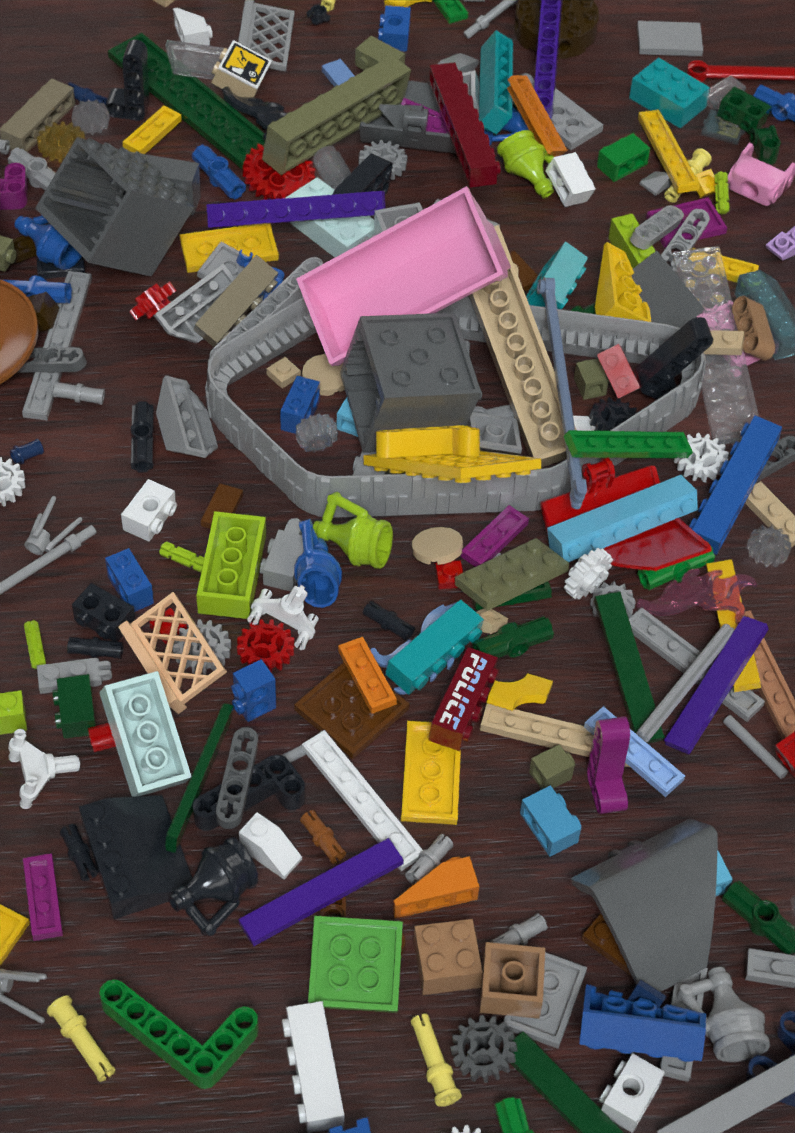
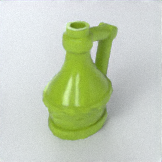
(525, 158)
(361, 538)

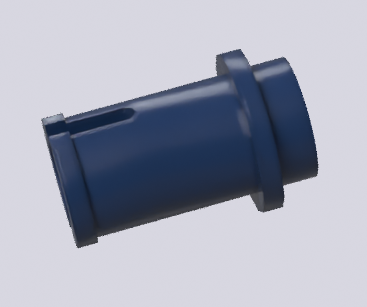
(26, 451)

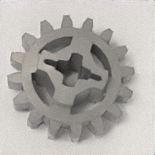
(388, 152)
(216, 639)

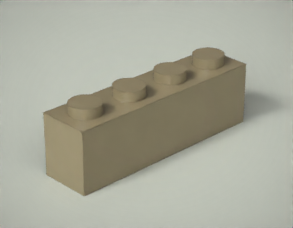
(42, 109)
(236, 301)

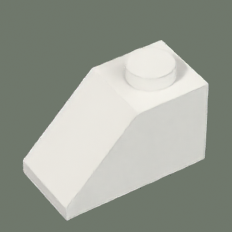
(192, 27)
(269, 845)

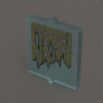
(720, 129)

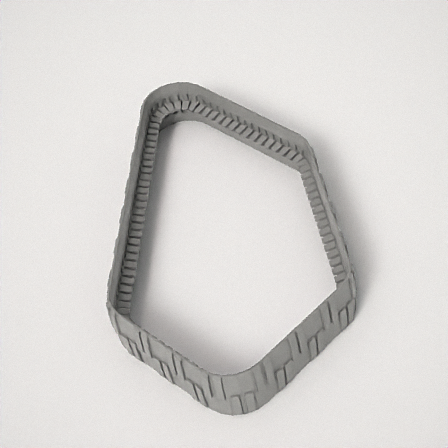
(412, 495)

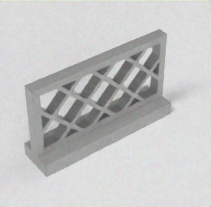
(249, 32)

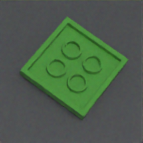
(355, 964)

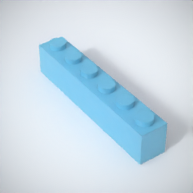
(623, 518)

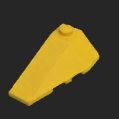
(616, 290)

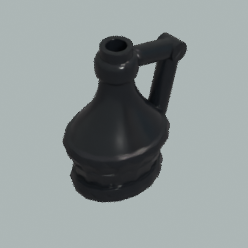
(221, 875)

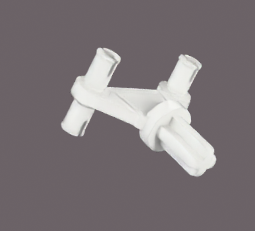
(287, 610)
(37, 766)

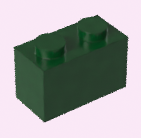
(75, 706)

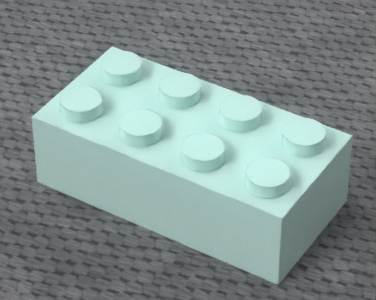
(336, 234)
(145, 734)

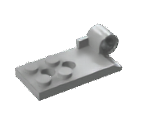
(571, 114)

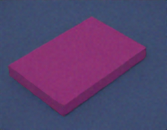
(714, 227)

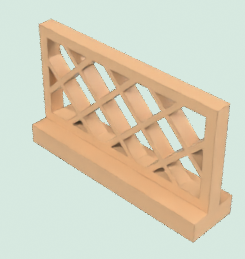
(151, 659)

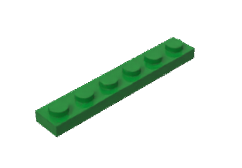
(627, 444)

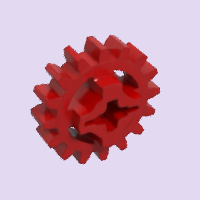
(152, 300)
(266, 644)

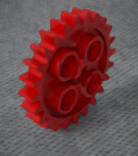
(271, 183)

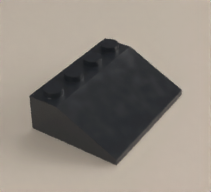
(131, 853)

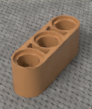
(753, 321)

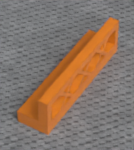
(535, 115)

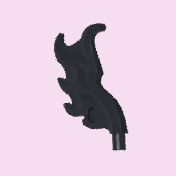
(264, 111)

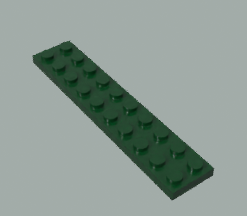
(196, 103)

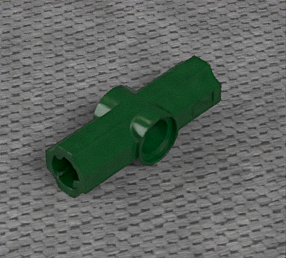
(515, 638)
(750, 907)

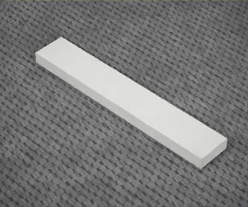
(360, 796)

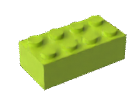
(231, 565)

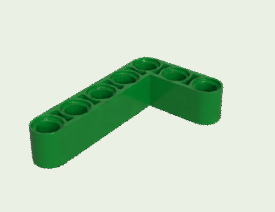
(176, 1038)

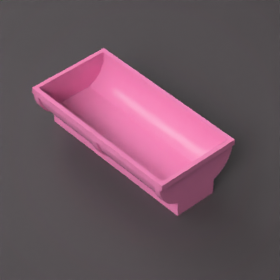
(405, 270)

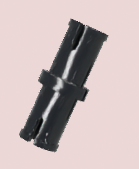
(389, 620)
(95, 647)
(78, 852)

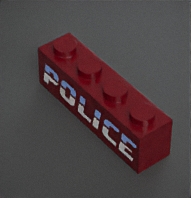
(463, 699)

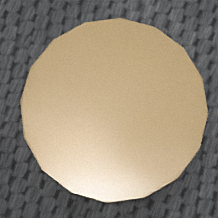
(329, 376)
(437, 545)

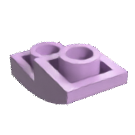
(783, 244)

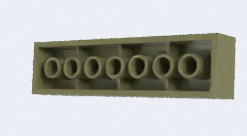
(334, 114)

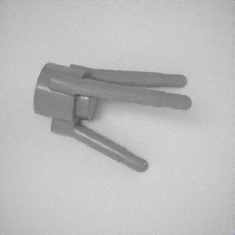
(39, 538)
(6, 982)

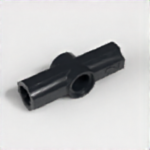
(142, 437)

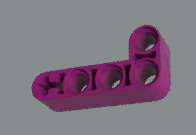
(13, 187)
(607, 764)

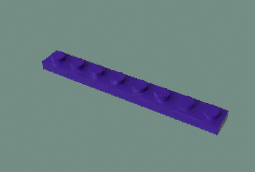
(295, 209)

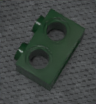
(743, 110)

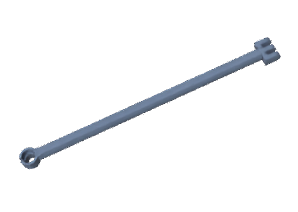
(547, 289)

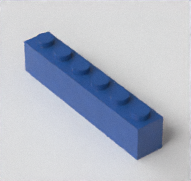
(736, 482)

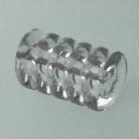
(331, 166)

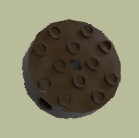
(577, 25)

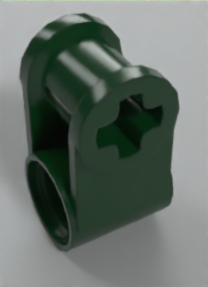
(765, 144)

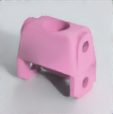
(759, 180)

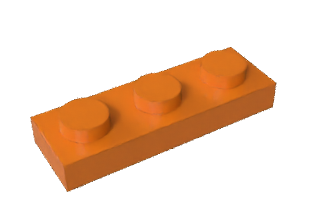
(367, 675)

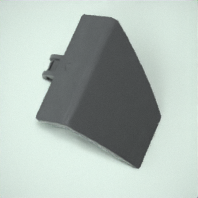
(414, 130)
(659, 901)

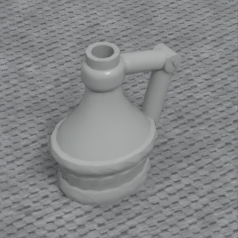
(732, 1024)

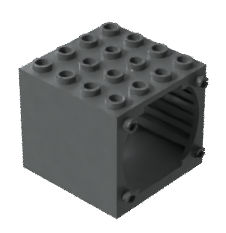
(85, 211)
(408, 374)

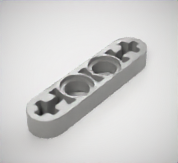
(656, 227)
(683, 244)

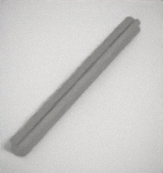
(685, 683)

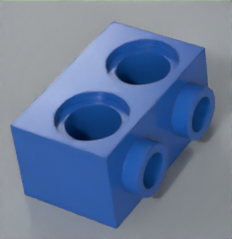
(300, 403)
(129, 579)
(254, 691)

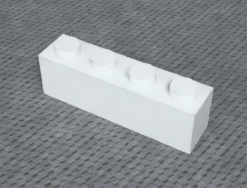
(314, 1066)

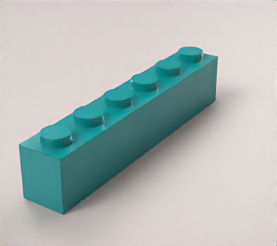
(495, 69)

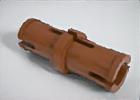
(323, 836)

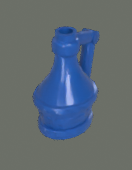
(49, 243)
(317, 569)

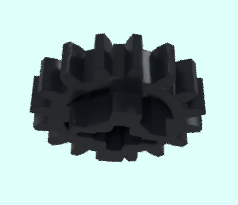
(610, 414)

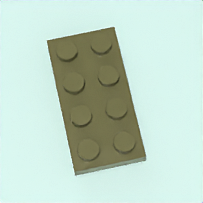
(511, 574)

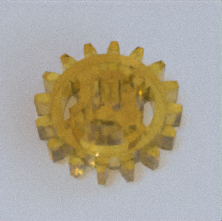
(60, 140)

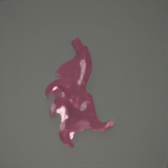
(703, 591)

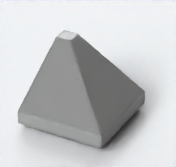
(656, 182)

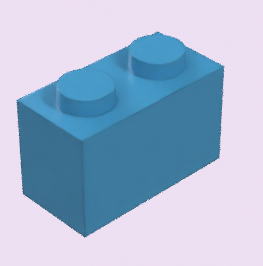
(550, 820)

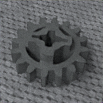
(483, 1061)

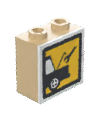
(240, 70)

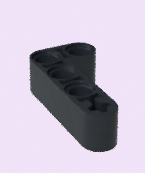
(133, 100)
(368, 176)
(674, 355)
(269, 784)

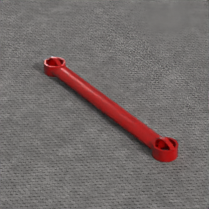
(739, 72)

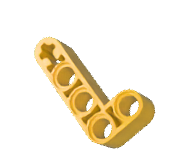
(428, 441)

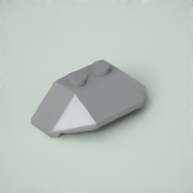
(182, 313)
(184, 420)

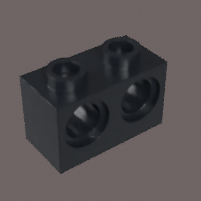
(106, 608)

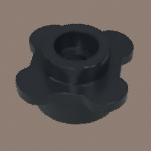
(318, 14)

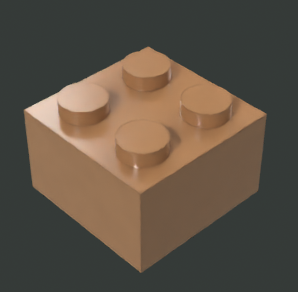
(447, 957)
(512, 980)

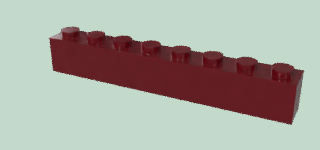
(464, 125)

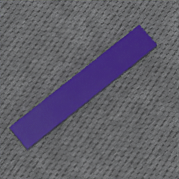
(716, 685)
(320, 892)

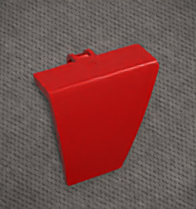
(649, 550)

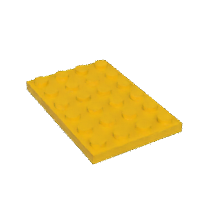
(456, 466)

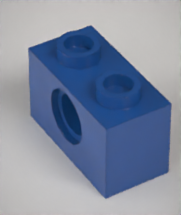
(395, 27)

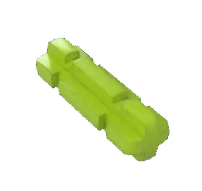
(722, 192)
(182, 556)
(34, 643)

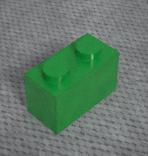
(623, 157)

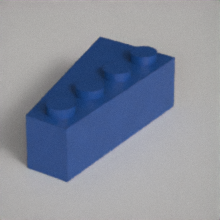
(641, 1027)

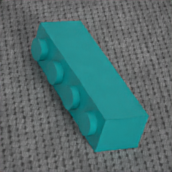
(435, 647)

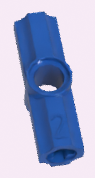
(781, 105)
(218, 171)
(35, 285)

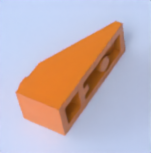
(444, 886)

